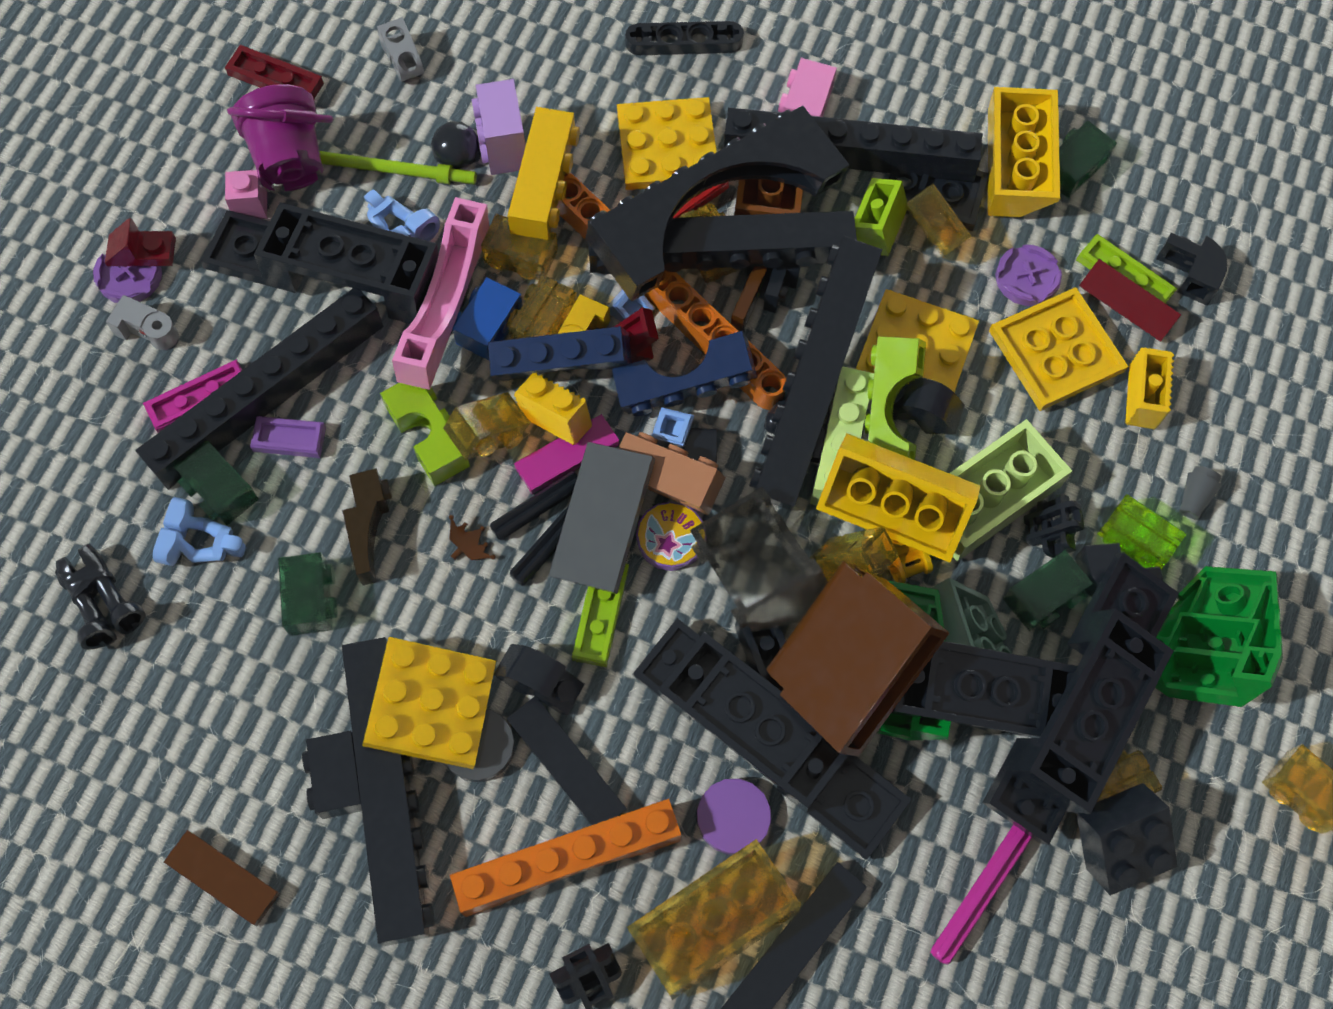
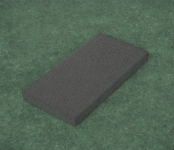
(602, 517)

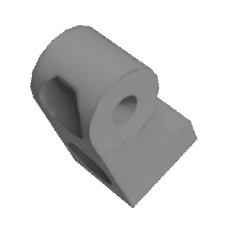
(400, 49)
(144, 321)

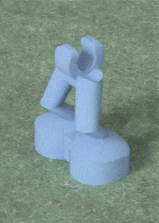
(421, 224)
(177, 522)

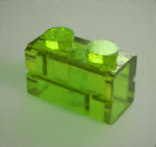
(1141, 533)

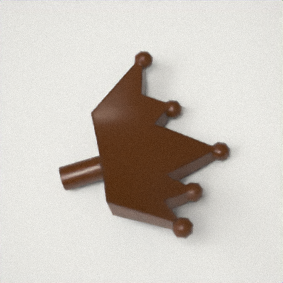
(467, 542)

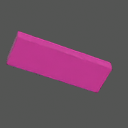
(174, 403)
(561, 457)

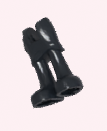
(84, 586)

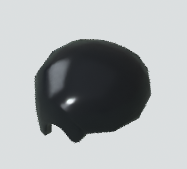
(455, 144)

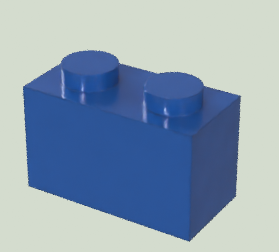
(486, 317)

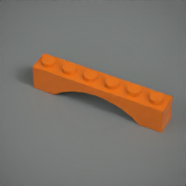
(564, 856)

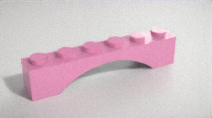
(428, 334)

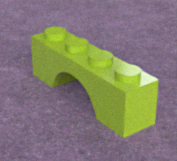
(896, 364)

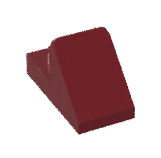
(139, 248)
(642, 334)

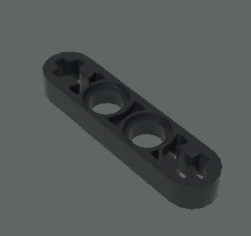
(684, 43)

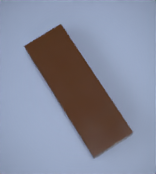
(222, 878)

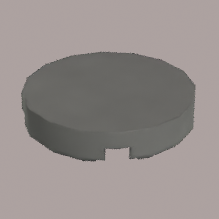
(494, 750)

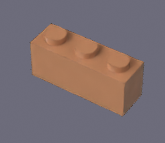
(676, 475)

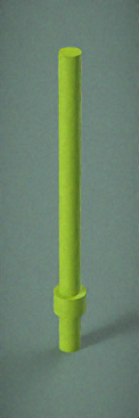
(442, 172)

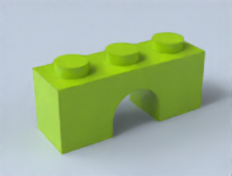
(416, 407)

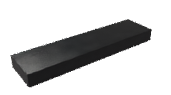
(565, 763)

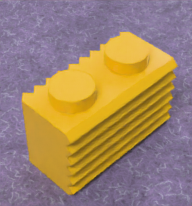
(1149, 388)
(554, 408)

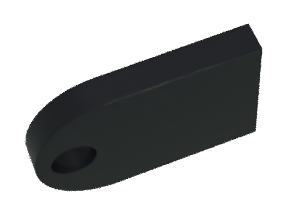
(962, 196)

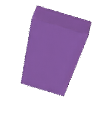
(288, 437)

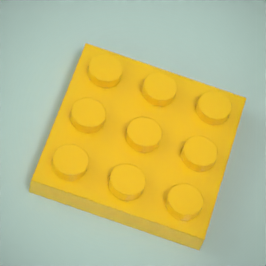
(663, 138)
(944, 331)
(1058, 348)
(430, 703)

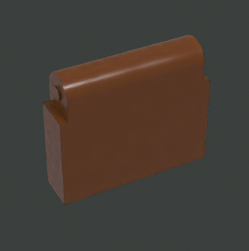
(854, 657)

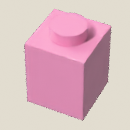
(245, 193)

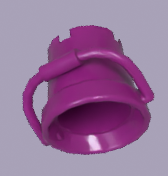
(281, 134)

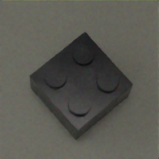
(1127, 839)

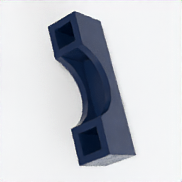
(573, 350)
(725, 364)

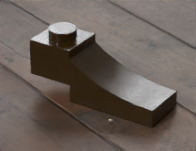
(363, 520)

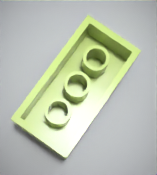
(1012, 478)

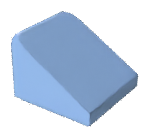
(622, 307)
(672, 427)

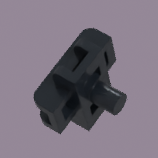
(1060, 528)
(584, 971)

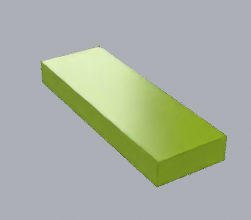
(1122, 262)
(598, 625)

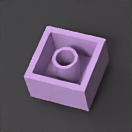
(499, 126)

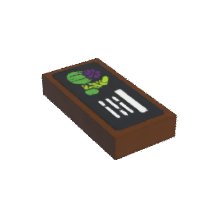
(749, 297)

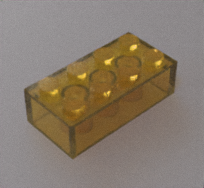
(714, 919)

